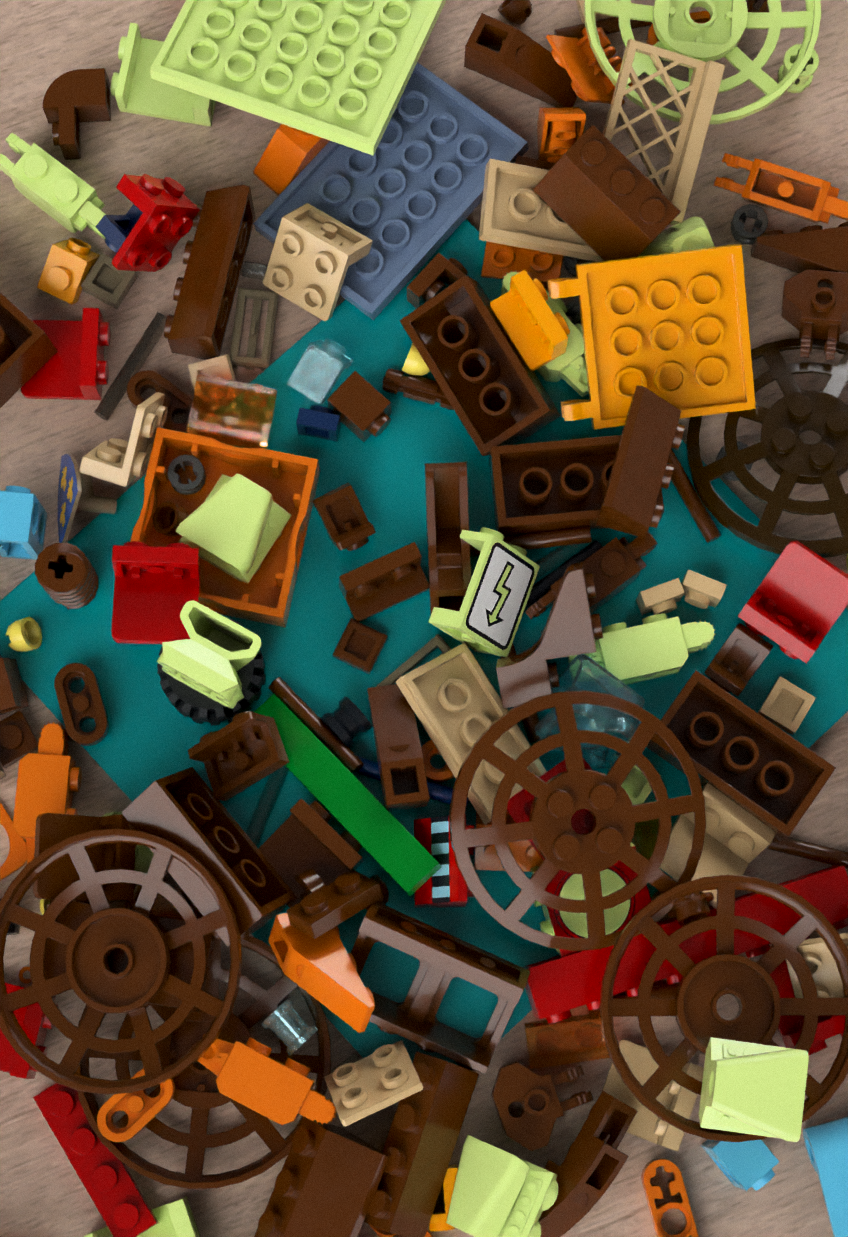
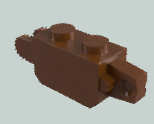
(613, 570)

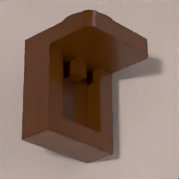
(344, 518)
(738, 659)

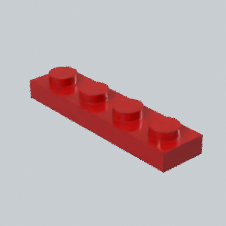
(97, 1167)

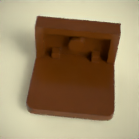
(54, 828)
(310, 843)

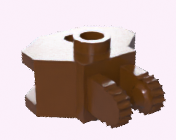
(815, 310)
(538, 1102)

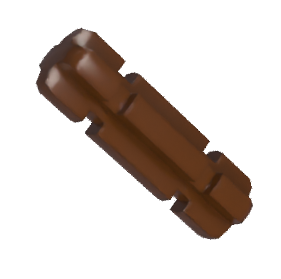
(415, 388)

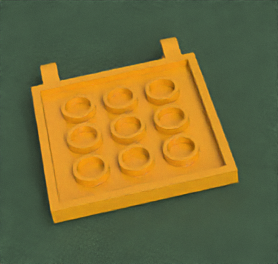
(663, 326)

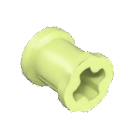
(807, 73)

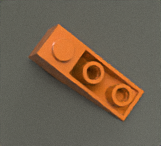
(558, 130)
(323, 971)

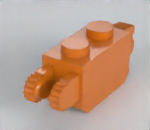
(785, 190)
(45, 783)
(266, 1084)

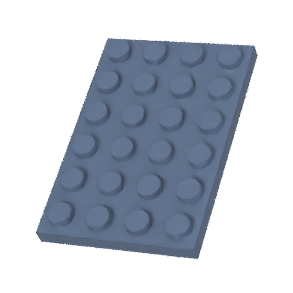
(408, 193)

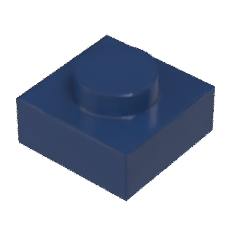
(318, 423)

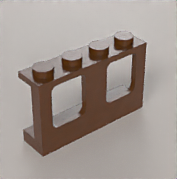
(440, 961)

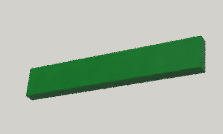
(351, 801)

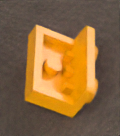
(529, 321)

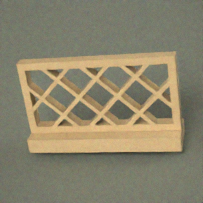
(693, 123)

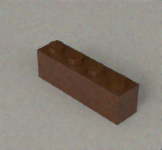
(421, 1147)

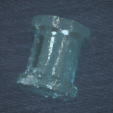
(289, 1027)

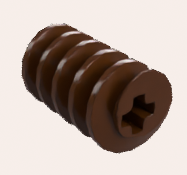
(66, 575)

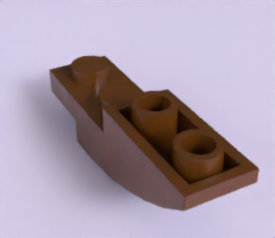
(589, 1165)

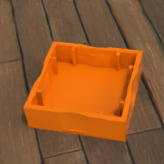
(293, 487)

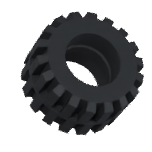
(202, 708)

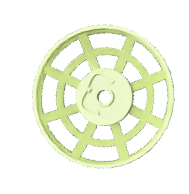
(708, 42)

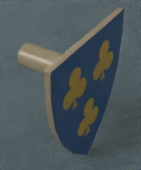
(77, 493)

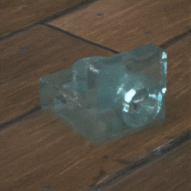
(319, 369)

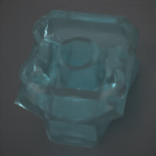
(588, 675)

